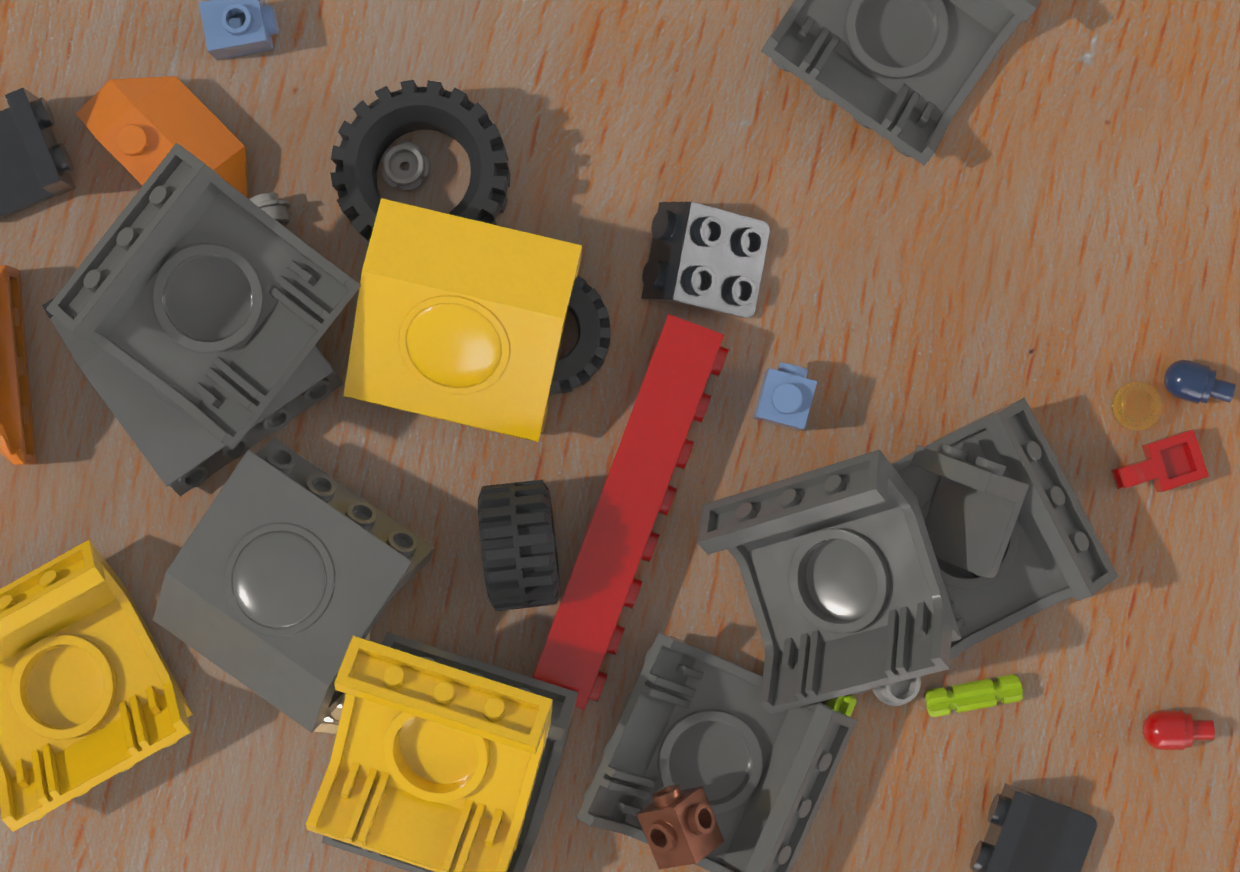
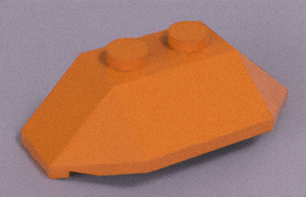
(149, 115)
(16, 413)

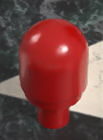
(1175, 730)

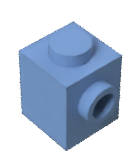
(238, 27)
(785, 397)

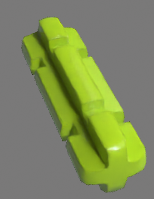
(973, 695)

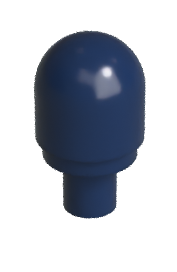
(1196, 383)

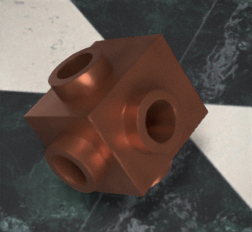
(680, 826)

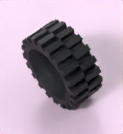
(409, 111)

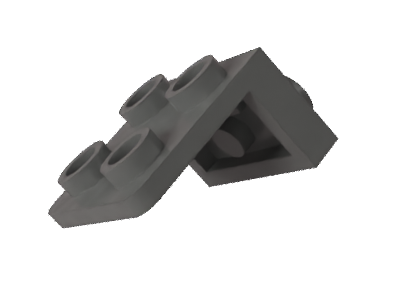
(970, 509)

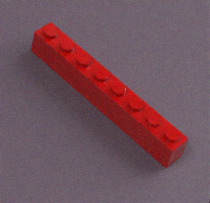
(628, 507)

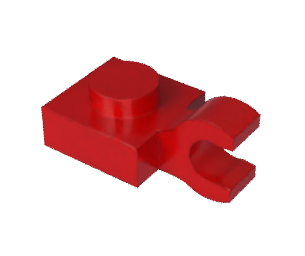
(1168, 463)

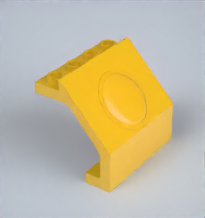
(460, 319)
(77, 685)
(430, 762)

